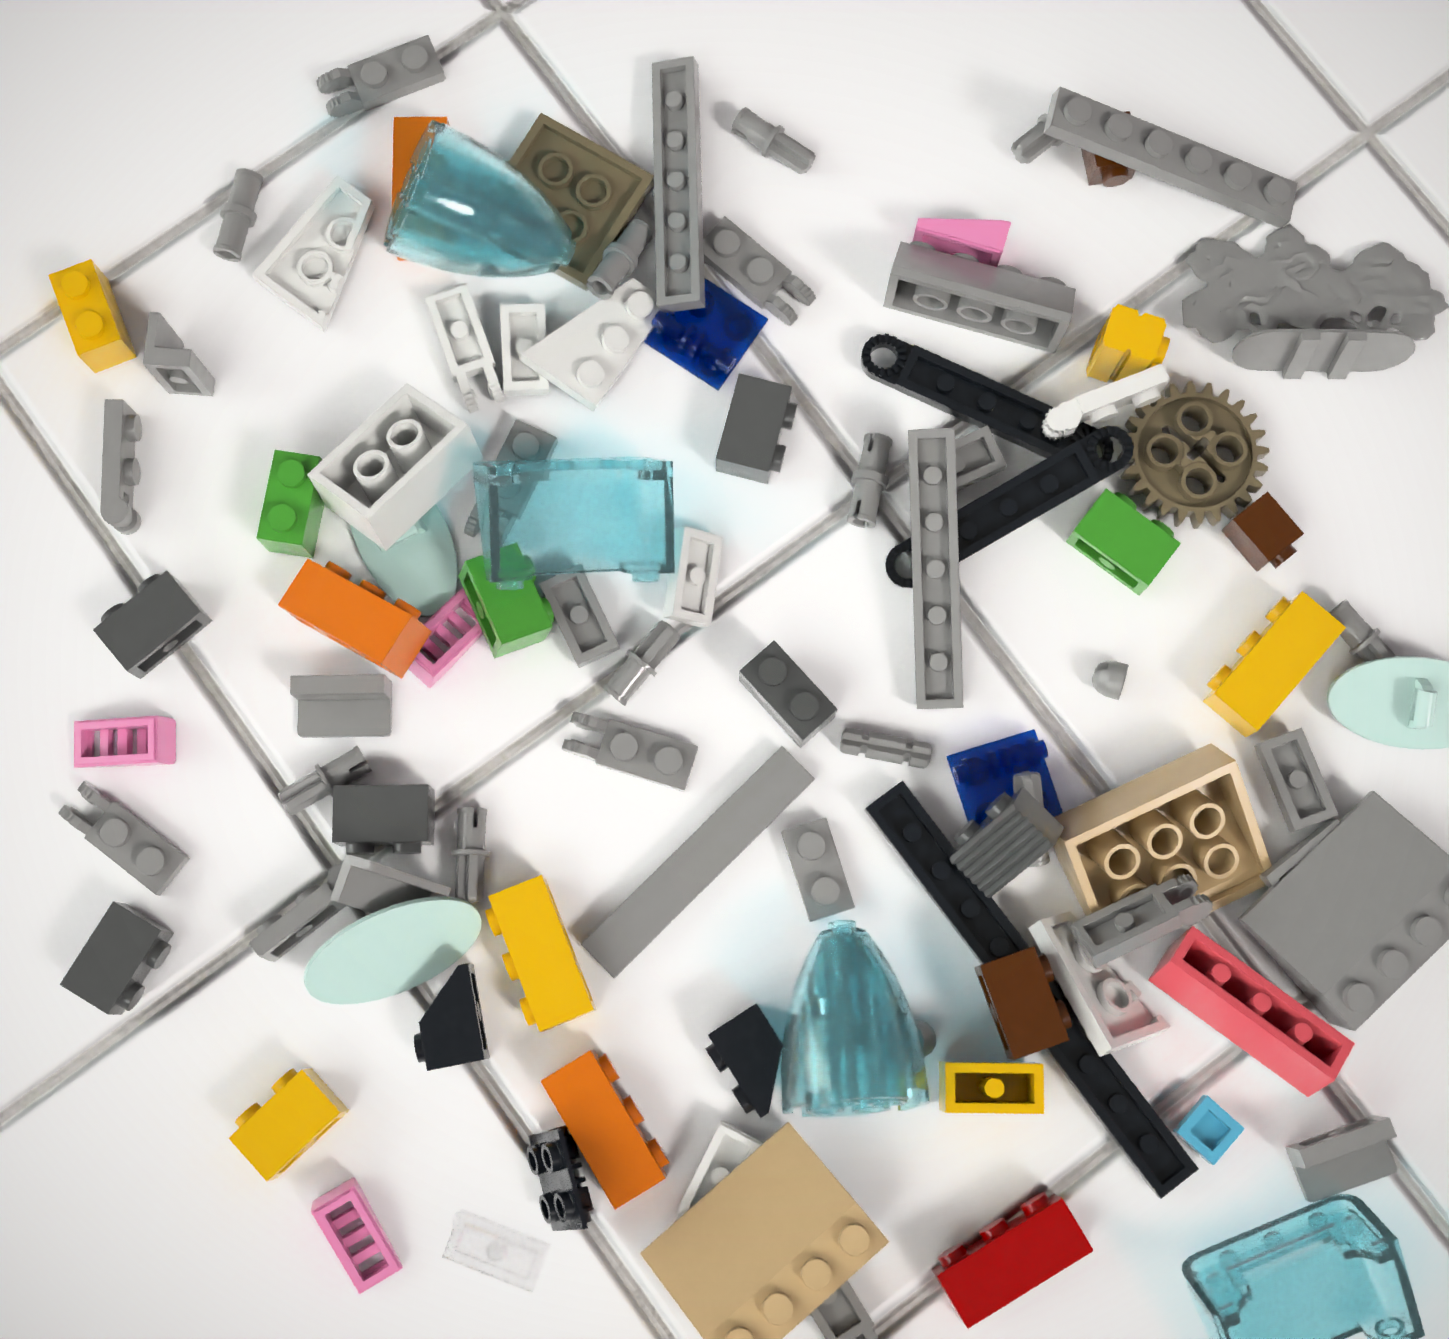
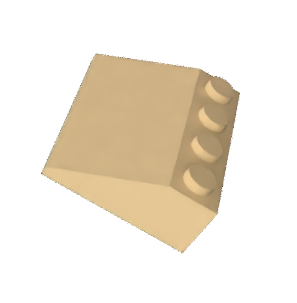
(1166, 825)
(764, 1244)

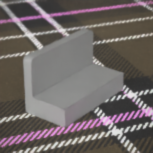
(170, 364)
(343, 705)
(378, 886)
(1343, 1158)

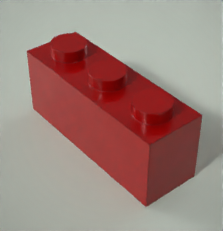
(1011, 1258)

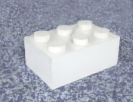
(396, 466)

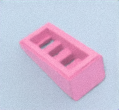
(974, 237)
(432, 673)
(154, 742)
(340, 1244)

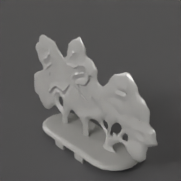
(1300, 288)

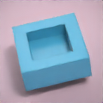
(1208, 1129)

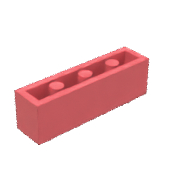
(1251, 1012)

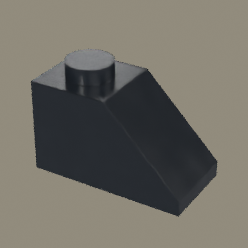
(453, 1024)

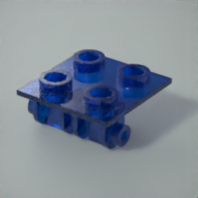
(709, 338)
(989, 769)

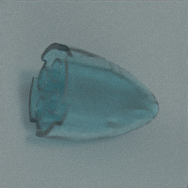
(474, 212)
(850, 1033)

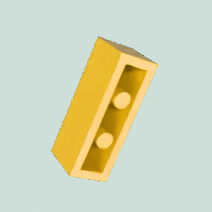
(1272, 663)
(539, 954)

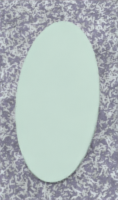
(417, 566)
(1395, 701)
(392, 950)

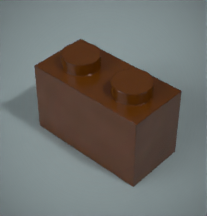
(1023, 1002)

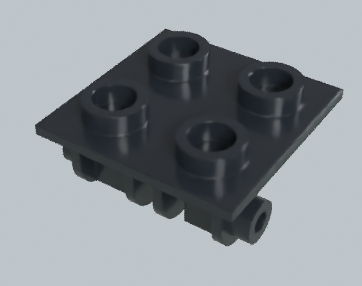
(561, 1201)

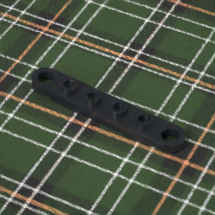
(970, 396)
(1028, 496)

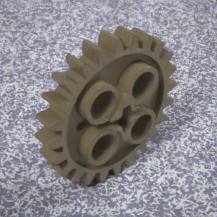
(1219, 426)

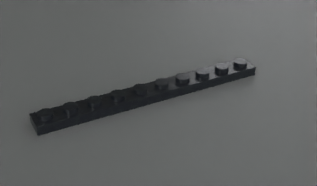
(990, 936)

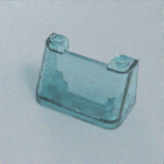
(575, 517)
(1307, 1277)

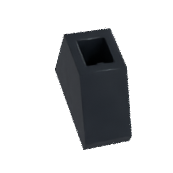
(752, 1055)

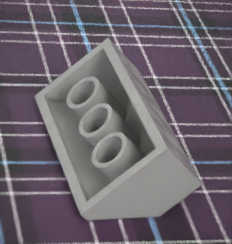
(979, 296)

